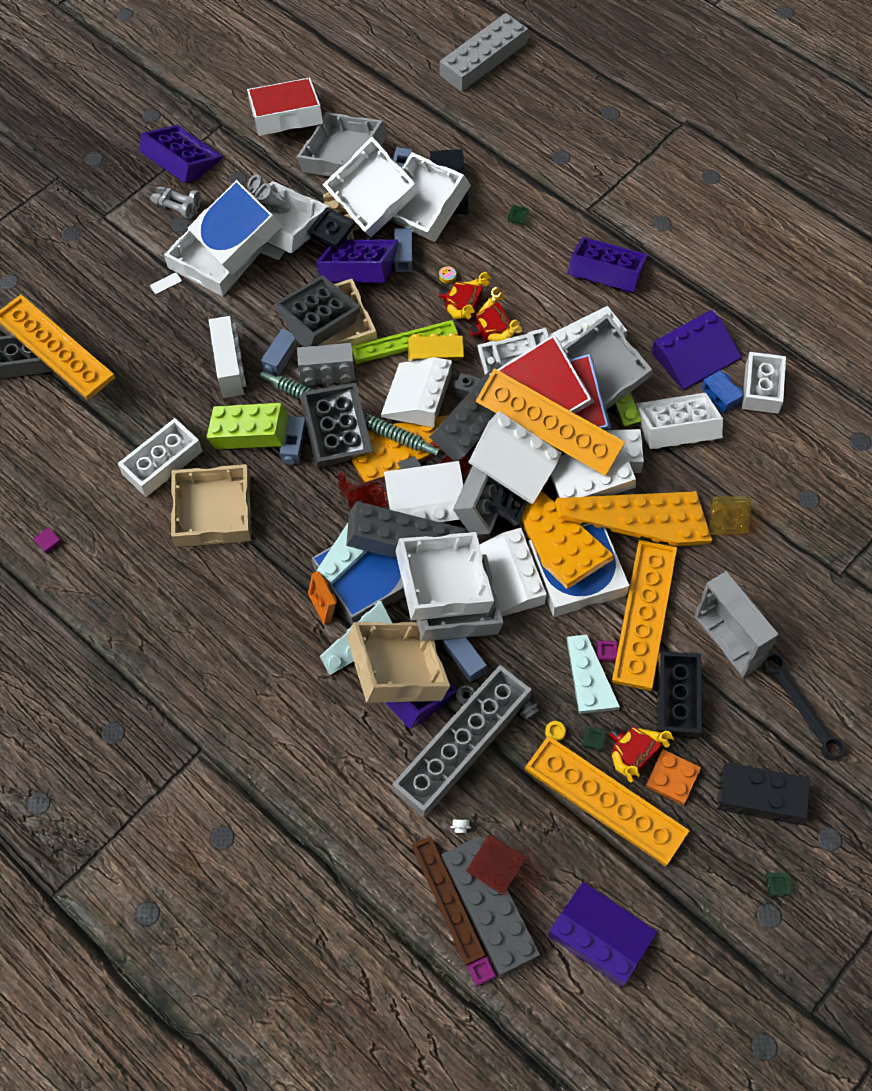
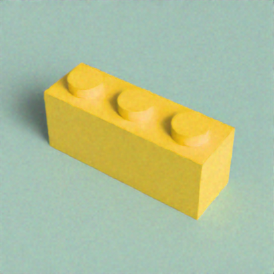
(443, 347)

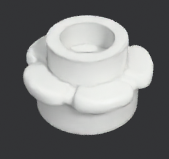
(461, 826)

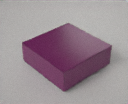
(47, 540)
(607, 651)
(481, 971)

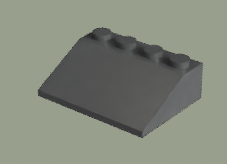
(317, 311)
(335, 424)

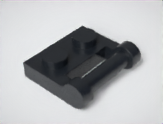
(513, 507)

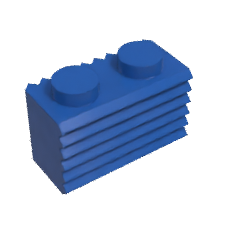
(722, 391)

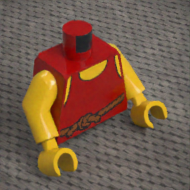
(464, 297)
(493, 322)
(636, 749)

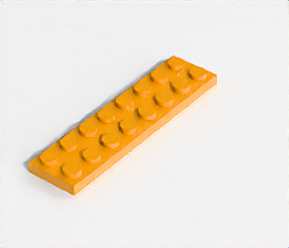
(55, 347)
(551, 422)
(644, 615)
(607, 800)

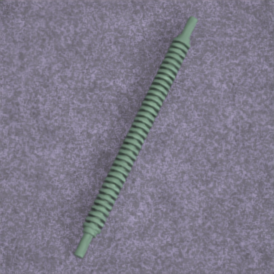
(372, 423)

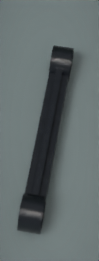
(803, 707)

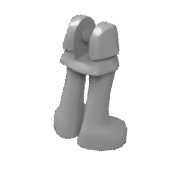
(265, 194)
(166, 195)

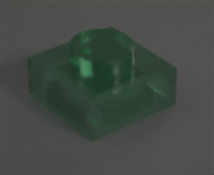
(517, 214)
(593, 738)
(778, 884)

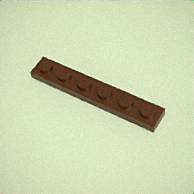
(448, 901)

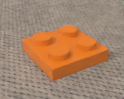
(321, 597)
(673, 777)

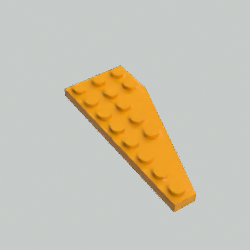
(388, 453)
(658, 516)
(562, 545)

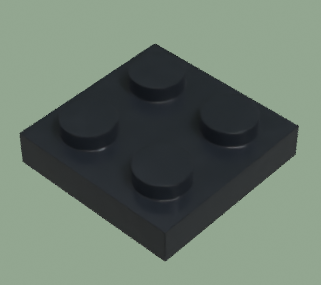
(331, 227)

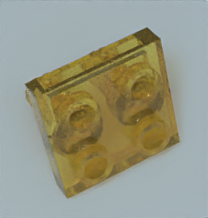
(730, 515)

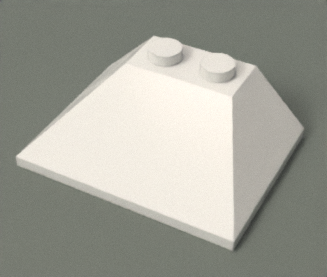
(509, 349)

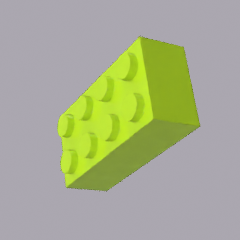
(248, 426)

